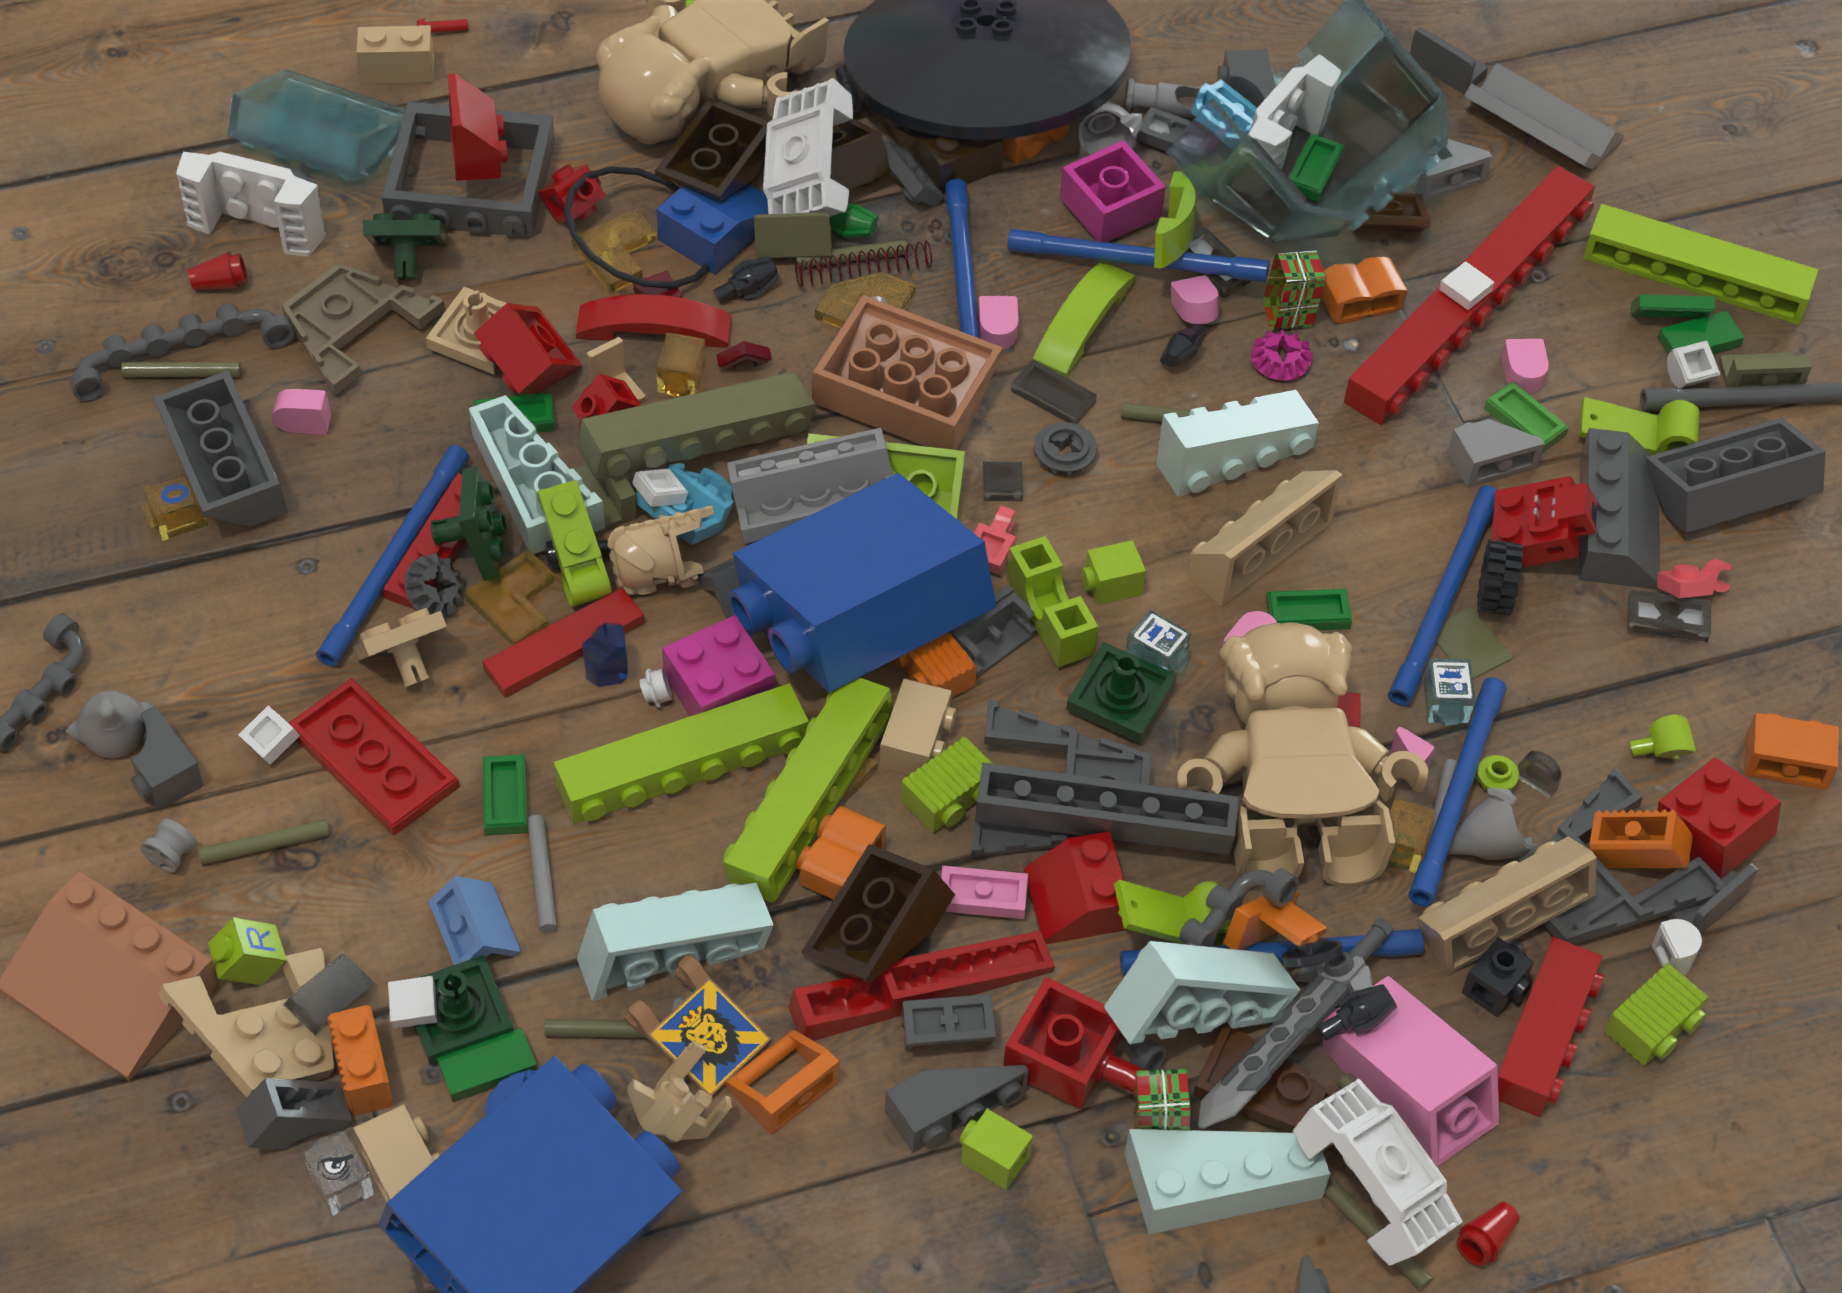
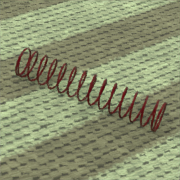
(858, 262)

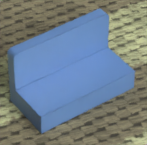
(472, 920)

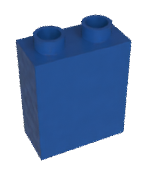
(862, 582)
(535, 1192)

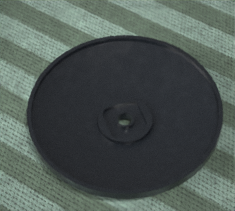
(986, 63)

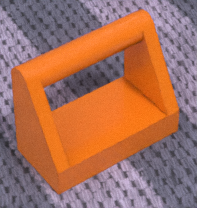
(795, 1093)

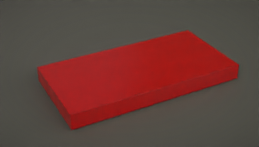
(373, 756)

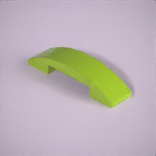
(1177, 231)
(1080, 316)

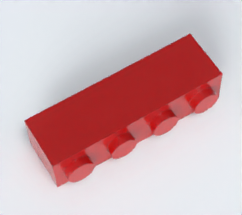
(1547, 1025)

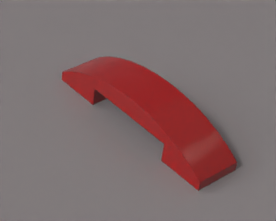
(653, 315)

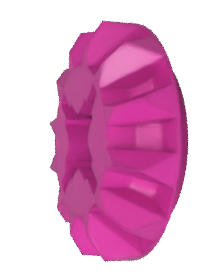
(1267, 359)

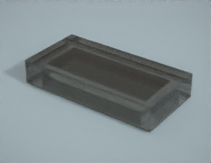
(1053, 392)
(328, 992)

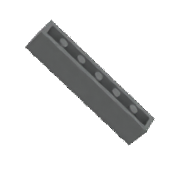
(1102, 805)

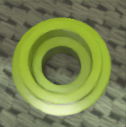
(1501, 764)

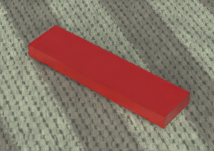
(558, 643)

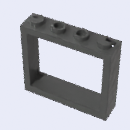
(464, 213)

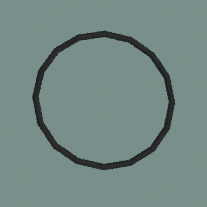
(616, 273)

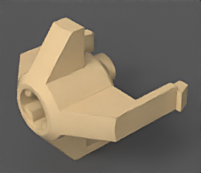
(672, 1109)

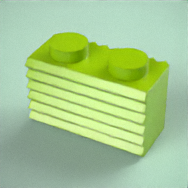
(945, 785)
(1657, 1015)

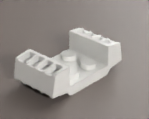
(1297, 100)
(801, 150)
(251, 192)
(1389, 1166)

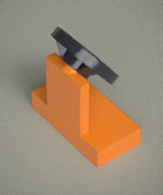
(1262, 919)

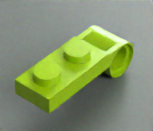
(574, 543)

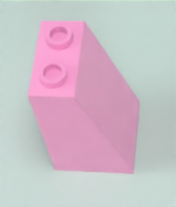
(1425, 1072)

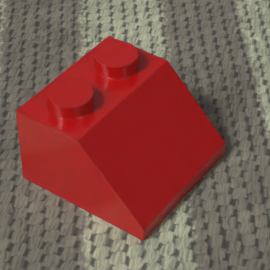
(475, 132)
(526, 348)
(1076, 889)

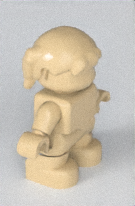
(711, 49)
(1302, 758)

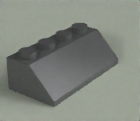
(221, 451)
(1736, 474)
(1627, 521)

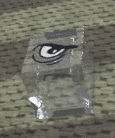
(338, 1172)

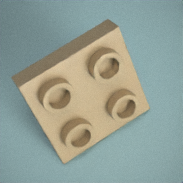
(455, 329)
(402, 642)

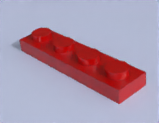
(424, 545)

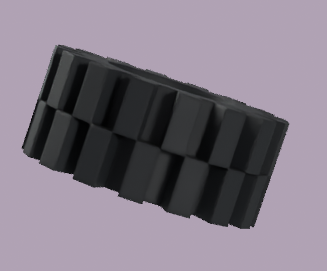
(1499, 577)

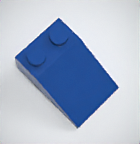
(709, 228)

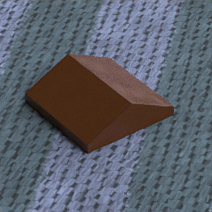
(1404, 212)

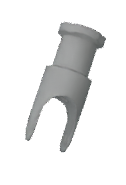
(1159, 96)

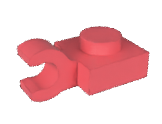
(998, 538)
(1690, 582)

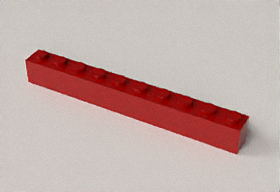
(1441, 324)

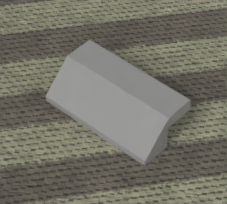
(1545, 116)
(804, 479)

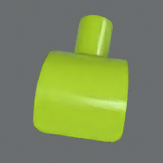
(1668, 739)

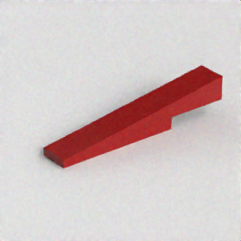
(954, 972)

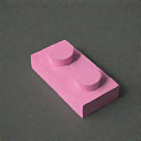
(986, 892)

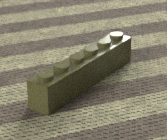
(695, 425)

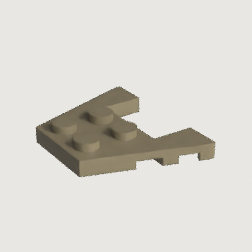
(340, 308)

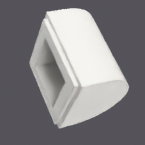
(1692, 365)
(1677, 944)

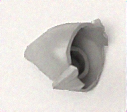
(1107, 127)
(110, 724)
(1492, 831)

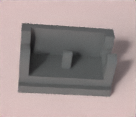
(997, 632)
(947, 1020)

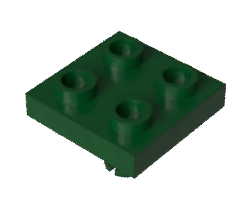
(405, 237)
(477, 523)
(1121, 692)
(467, 1009)

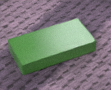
(1521, 411)

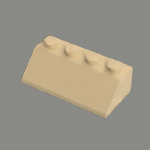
(1264, 535)
(1509, 903)

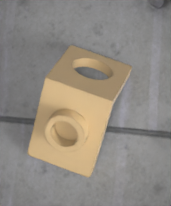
(610, 361)

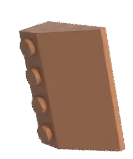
(905, 374)
(97, 975)

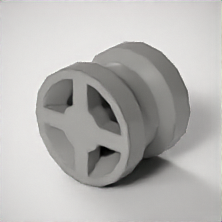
(168, 845)

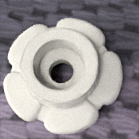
(656, 687)

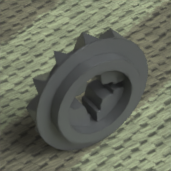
(1055, 438)
(424, 596)

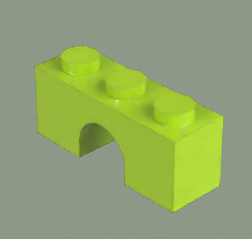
(1062, 623)

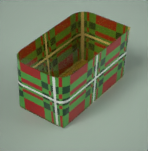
(1294, 290)
(1162, 1100)

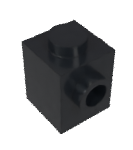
(1499, 977)

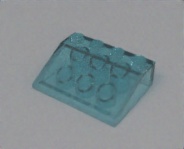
(316, 124)

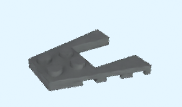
(1084, 758)
(1613, 905)

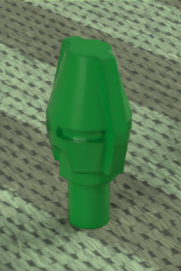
(854, 222)

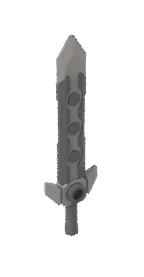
(1326, 988)

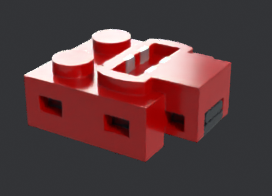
(1545, 518)

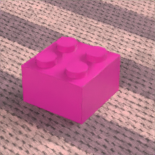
(1112, 192)
(716, 667)

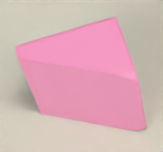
(1410, 742)

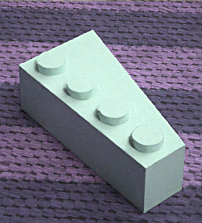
(1233, 440)
(522, 466)
(656, 933)
(1198, 989)
(1218, 1174)

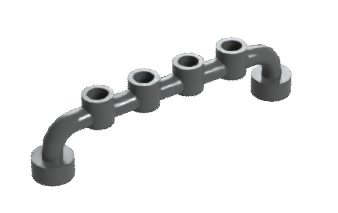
(88, 383)
(57, 677)
(1278, 889)

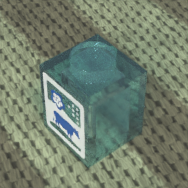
(1160, 642)
(1449, 691)

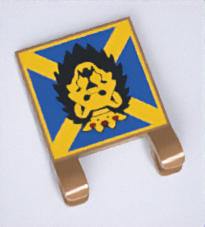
(708, 1019)

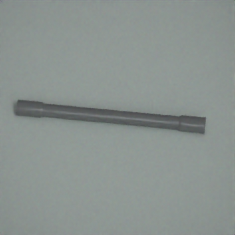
(1656, 398)

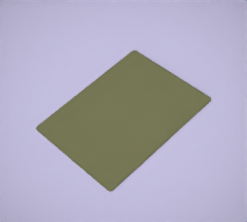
(1470, 638)

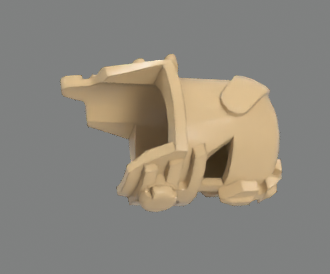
(653, 551)

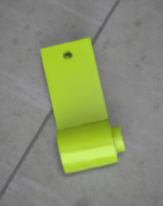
(1670, 429)
(1164, 913)

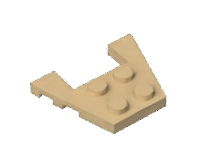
(261, 1038)

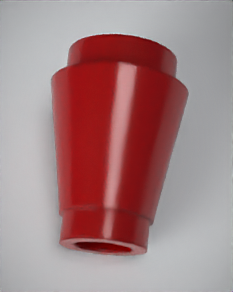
(219, 273)
(1487, 1234)

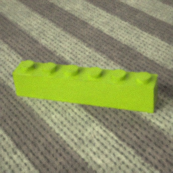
(1700, 264)
(680, 754)
(808, 786)

